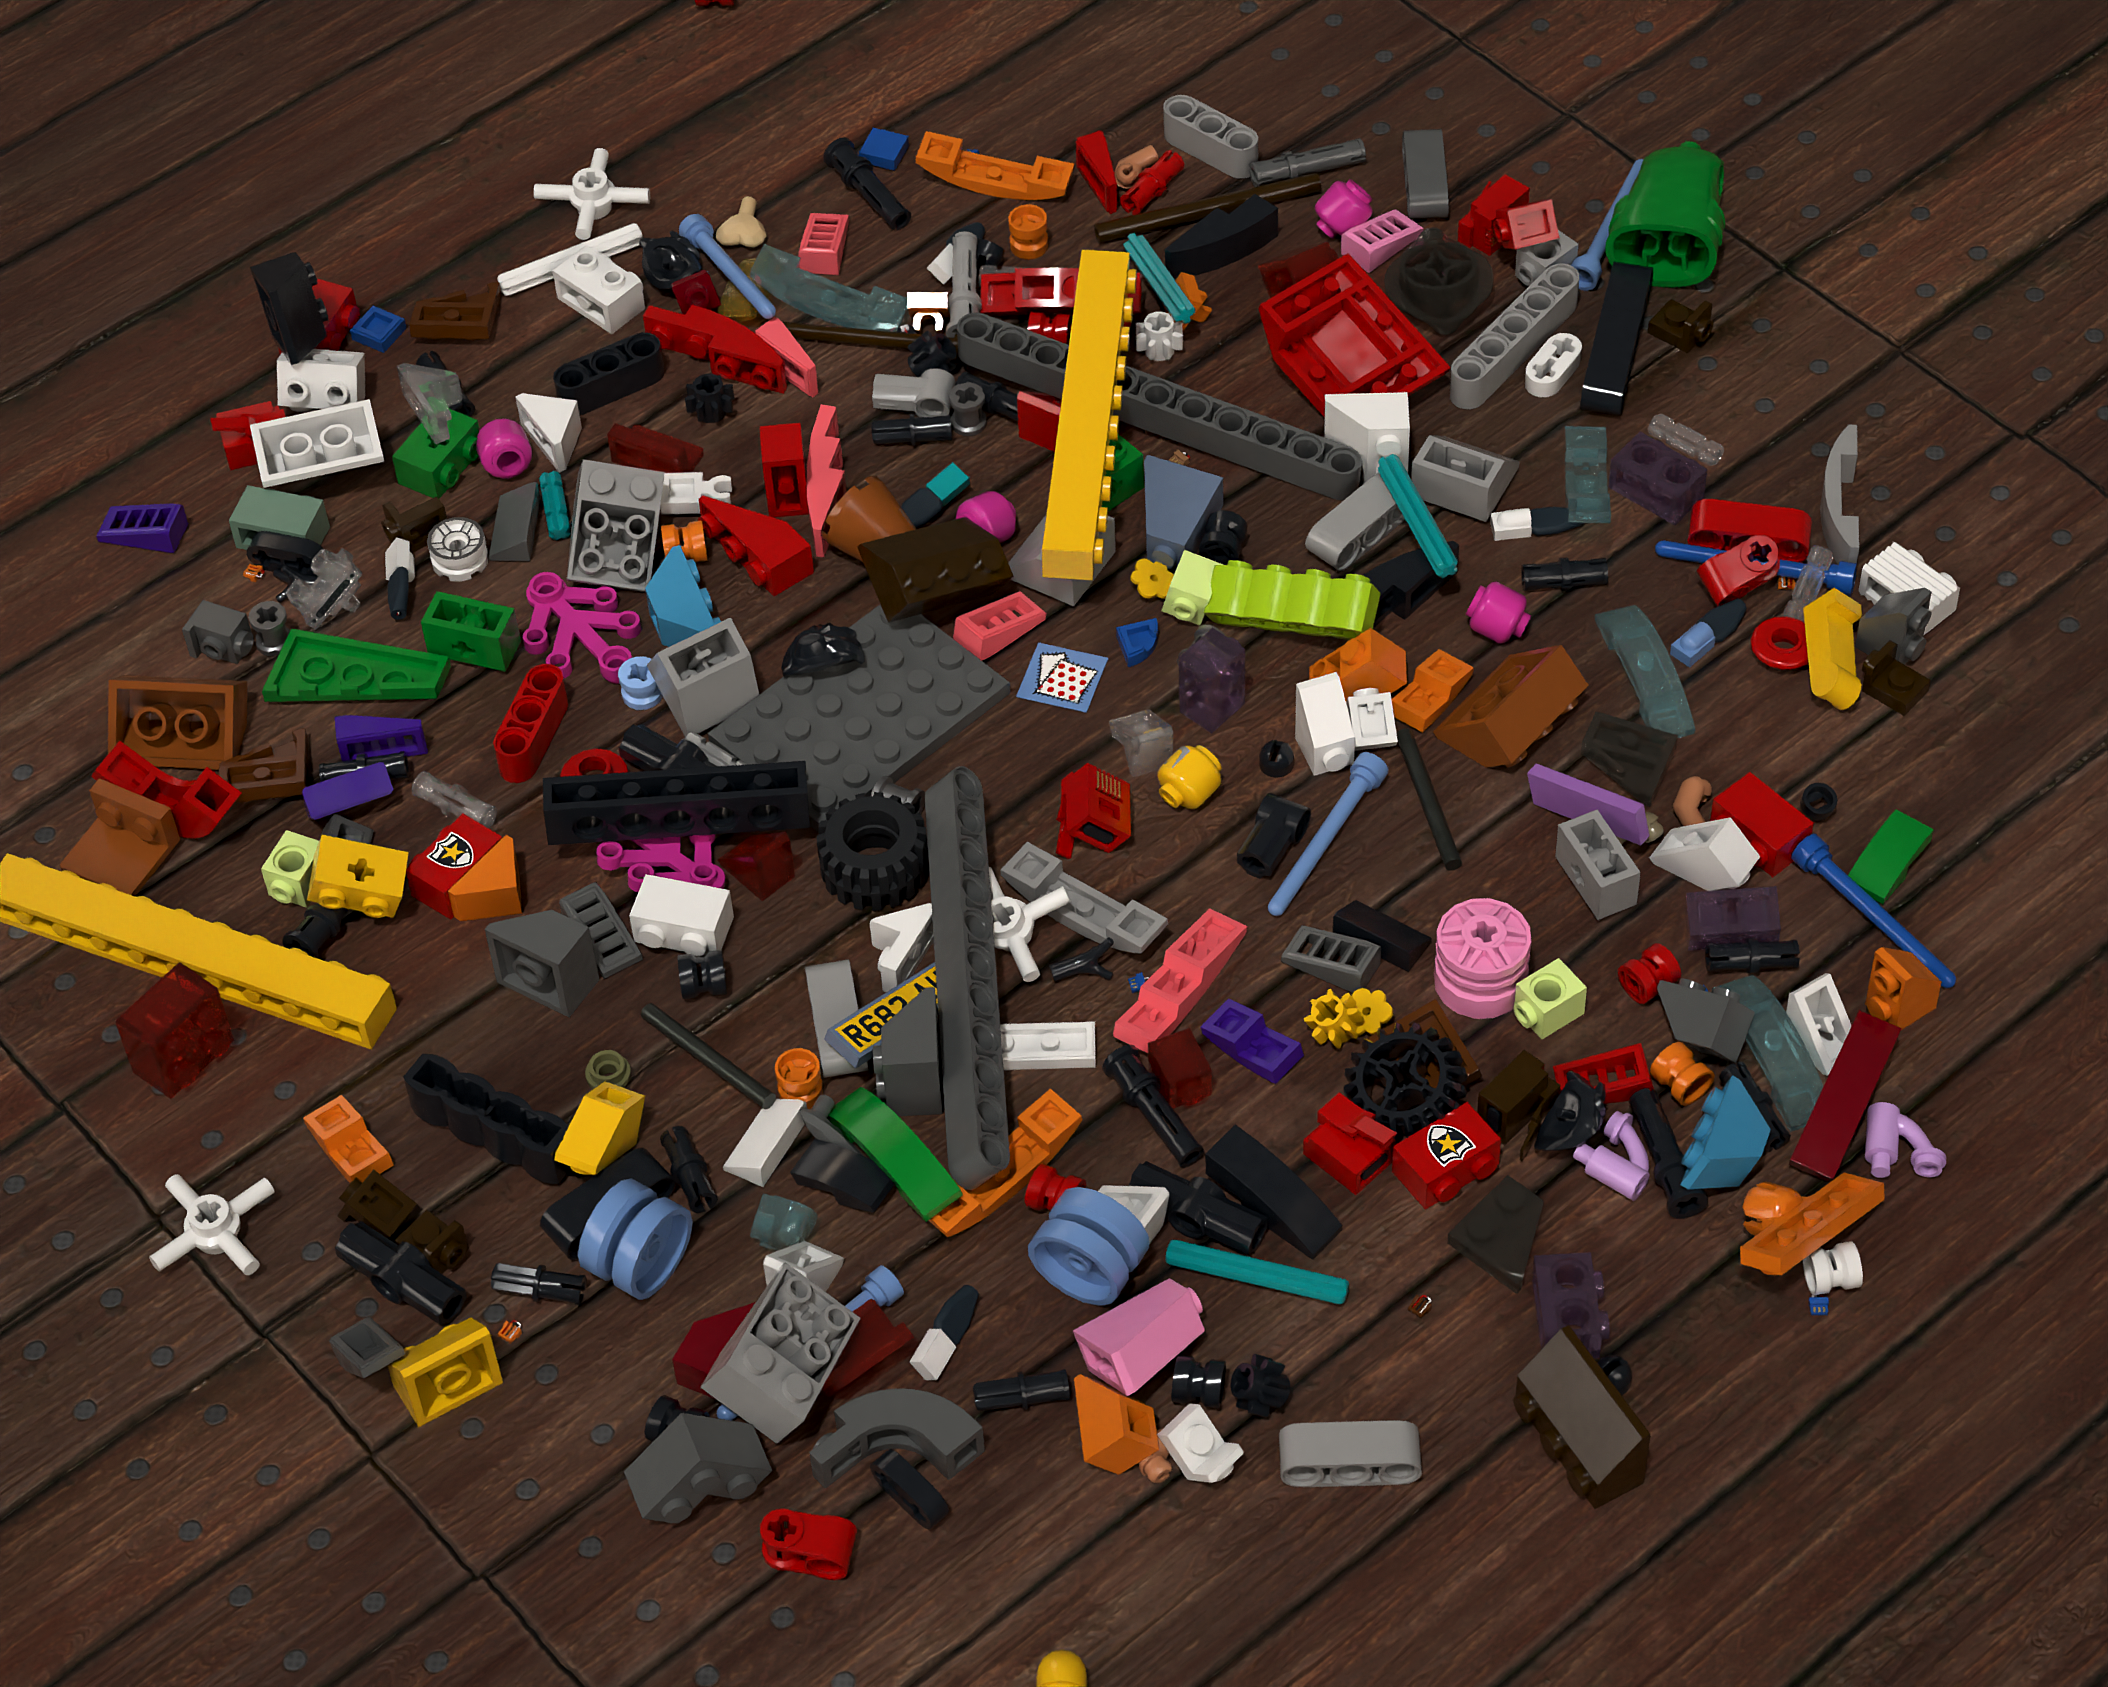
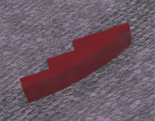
(1845, 1096)

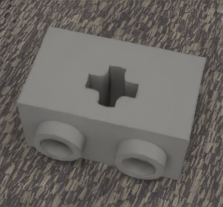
(1597, 864)

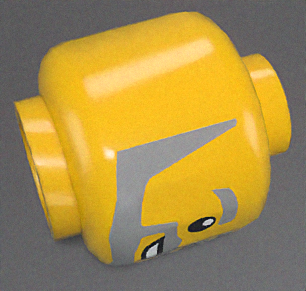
(1189, 777)

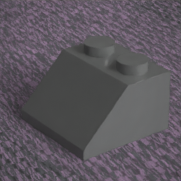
(544, 958)
(910, 1059)

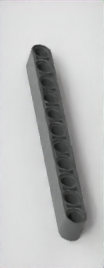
(1170, 410)
(966, 980)

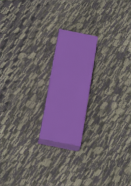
(1575, 798)

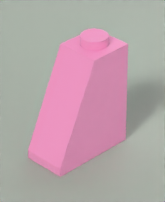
(1140, 1335)

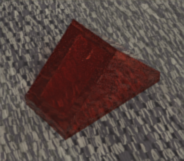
(761, 863)

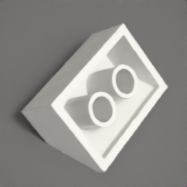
(316, 443)

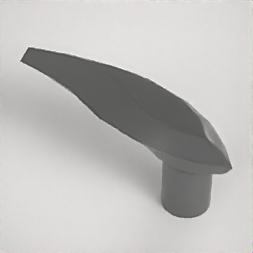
(821, 1127)

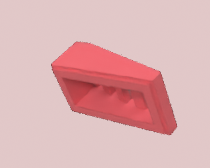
(823, 243)
(798, 365)
(982, 642)

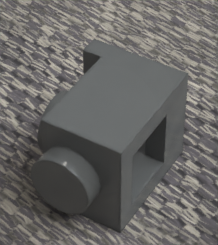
(218, 633)

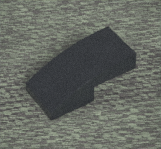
(848, 1175)

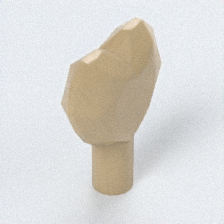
(743, 227)

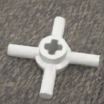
(592, 193)
(1015, 922)
(212, 1224)

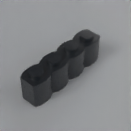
(486, 1117)

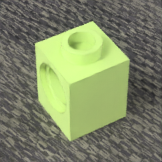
(1190, 588)
(290, 868)
(1549, 999)

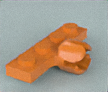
(1796, 1226)

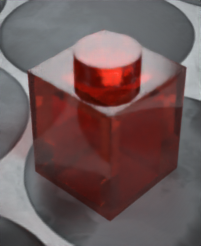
(1181, 1068)

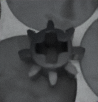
(931, 353)
(709, 398)
(1260, 1385)

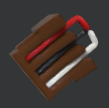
(1419, 1306)

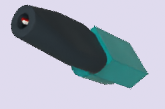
(929, 501)

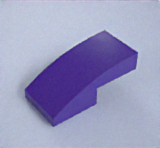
(1247, 1040)

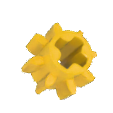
(1322, 1016)

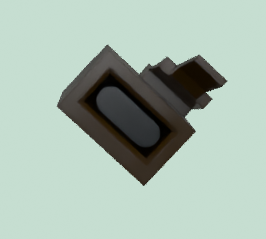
(1516, 1097)

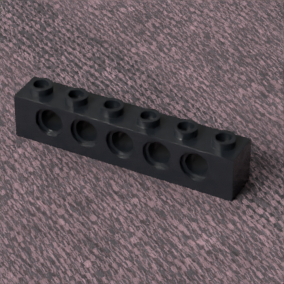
(676, 802)

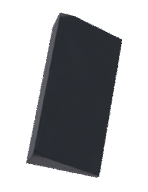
(1398, 942)

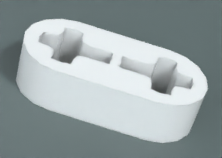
(1560, 368)

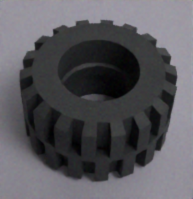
(878, 877)

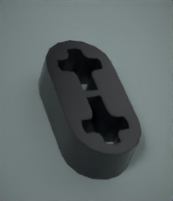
(276, 550)
(909, 1489)

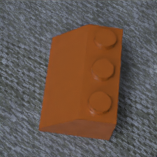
(1514, 707)
(178, 719)

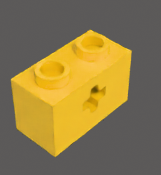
(377, 868)

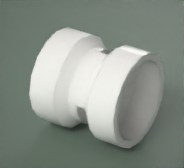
(1833, 1268)

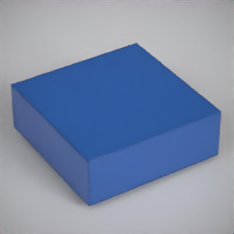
(884, 148)
(378, 329)

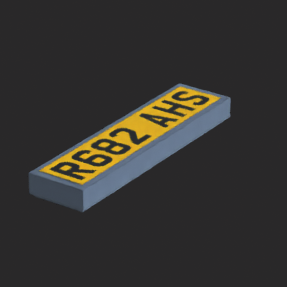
(862, 1030)

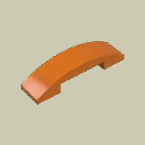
(991, 175)
(1040, 1136)

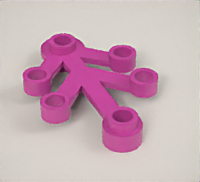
(550, 594)
(663, 853)

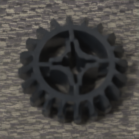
(1417, 1051)

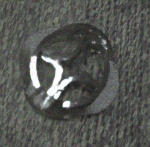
(1439, 281)

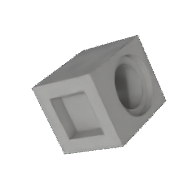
(1535, 259)

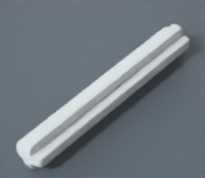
(542, 269)

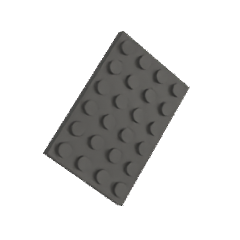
(868, 716)

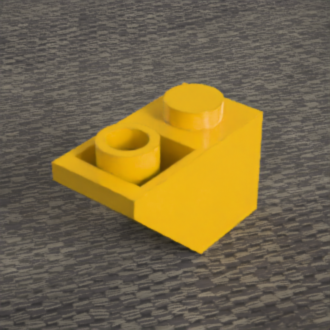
(601, 1129)

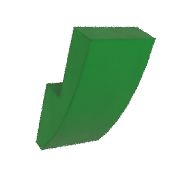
(1889, 855)

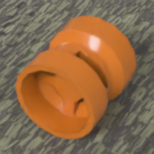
(1028, 231)
(693, 539)
(1681, 1073)
(799, 1076)

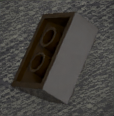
(934, 567)
(1582, 1420)

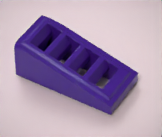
(164, 529)
(375, 736)

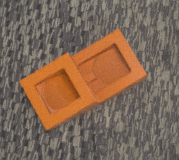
(1432, 691)
(346, 1140)

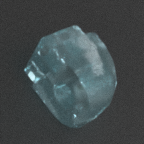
(782, 1222)

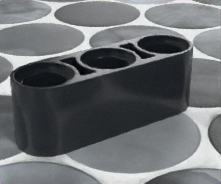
(611, 372)
(568, 1216)

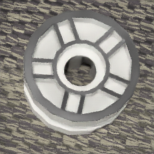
(457, 548)

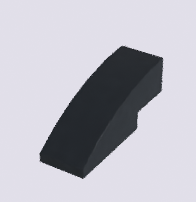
(1223, 238)
(1406, 583)
(1272, 1190)

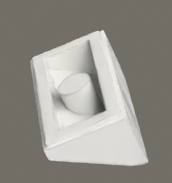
(766, 1141)

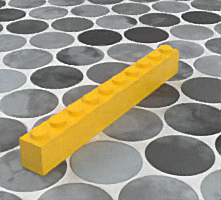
(1087, 416)
(157, 938)

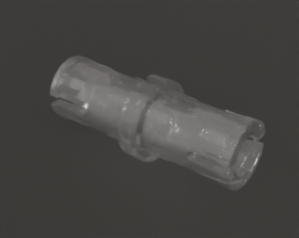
(434, 789)

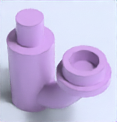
(1882, 1142)
(1610, 1168)

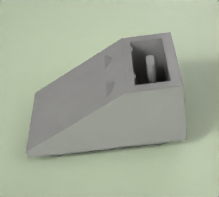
(614, 525)
(781, 1354)

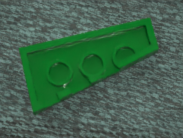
(349, 669)

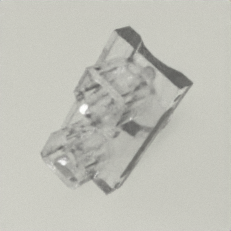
(330, 591)

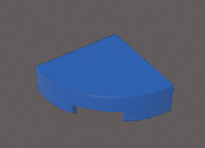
(1138, 640)

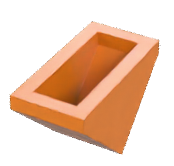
(489, 886)

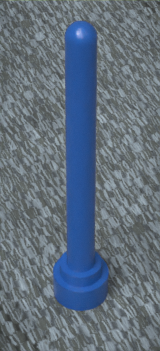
(1838, 576)
(1814, 856)

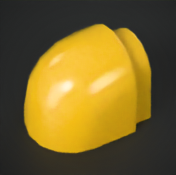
(1061, 1669)

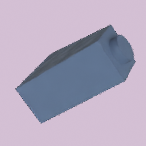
(1177, 508)

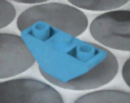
(676, 601)
(1726, 1139)

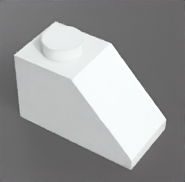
(1324, 724)
(1707, 854)

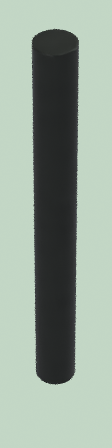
(1428, 799)
(708, 1056)

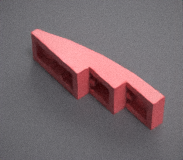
(824, 474)
(1181, 981)

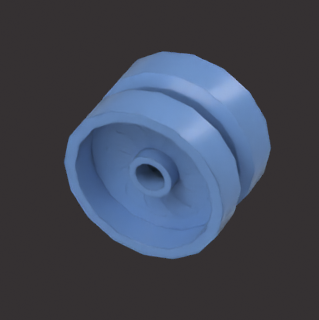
(635, 1238)
(1088, 1246)

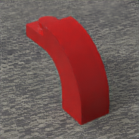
(194, 804)

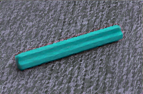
(1159, 278)
(1417, 516)
(1257, 1271)

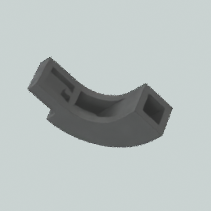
(898, 1420)

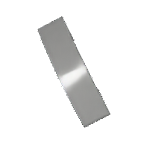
(1840, 531)
(1090, 911)

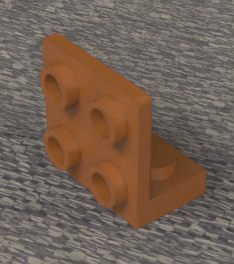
(124, 841)

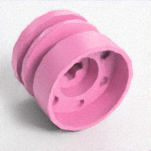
(1481, 957)

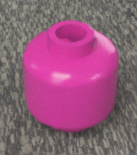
(1343, 208)
(503, 448)
(991, 513)
(1498, 612)

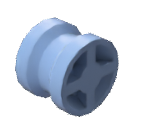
(638, 685)

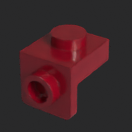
(696, 290)

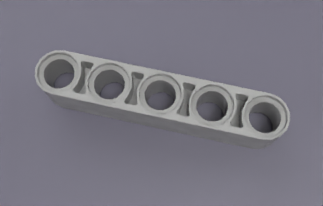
(1514, 336)

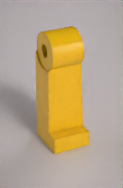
(1831, 648)

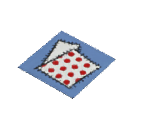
(1062, 677)

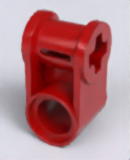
(1736, 573)
(810, 1544)

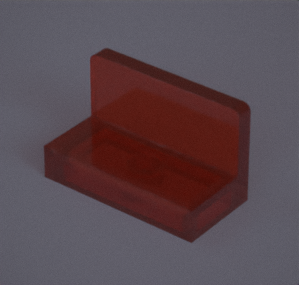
(652, 450)
(867, 1346)

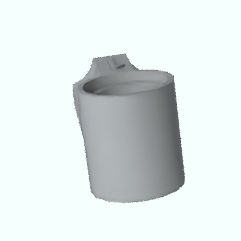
(923, 394)

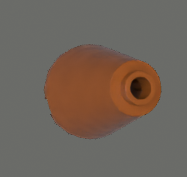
(865, 517)

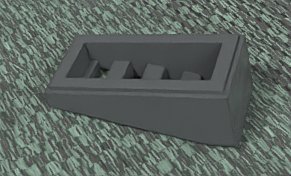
(591, 905)
(1348, 977)
(365, 1348)

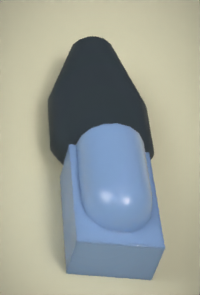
(1707, 631)

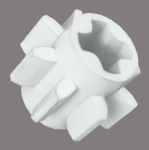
(1159, 336)

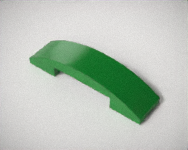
(896, 1151)

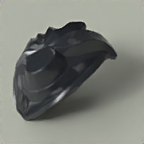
(669, 259)
(822, 648)
(1574, 1115)

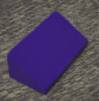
(347, 791)

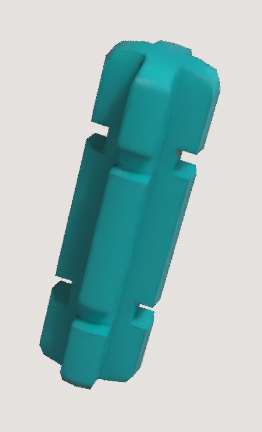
(554, 505)

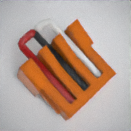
(253, 572)
(1786, 583)
(509, 1331)

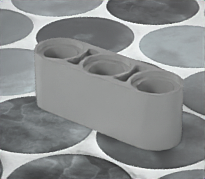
(1210, 135)
(1355, 525)
(831, 1001)
(1350, 1453)

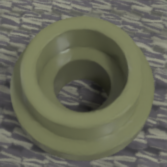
(608, 1062)

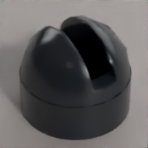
(988, 253)
(1284, 762)
(1812, 796)
(1621, 1376)

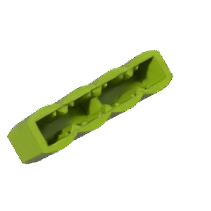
(1292, 602)

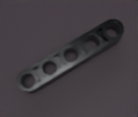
(1616, 338)

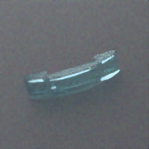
(824, 298)
(1586, 475)
(1648, 668)
(1779, 1052)

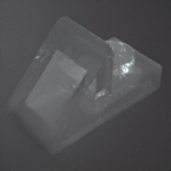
(430, 394)
(1145, 741)

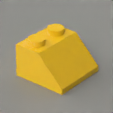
(446, 1370)

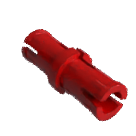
(1152, 182)

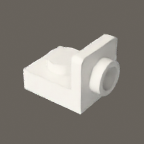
(1372, 719)
(1198, 1446)

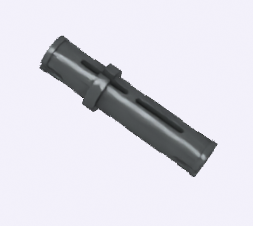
(1299, 164)

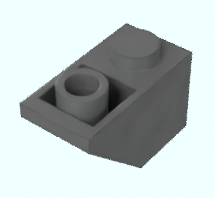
(1899, 619)
(1706, 1020)

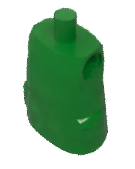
(1671, 216)

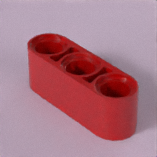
(1729, 523)
(530, 723)

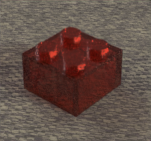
(175, 1030)

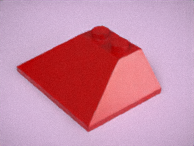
(1346, 337)

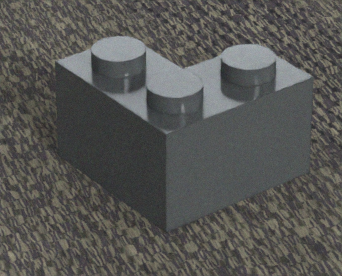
(696, 1460)

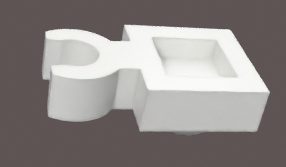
(683, 489)

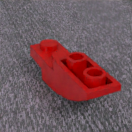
(1036, 291)
(728, 345)

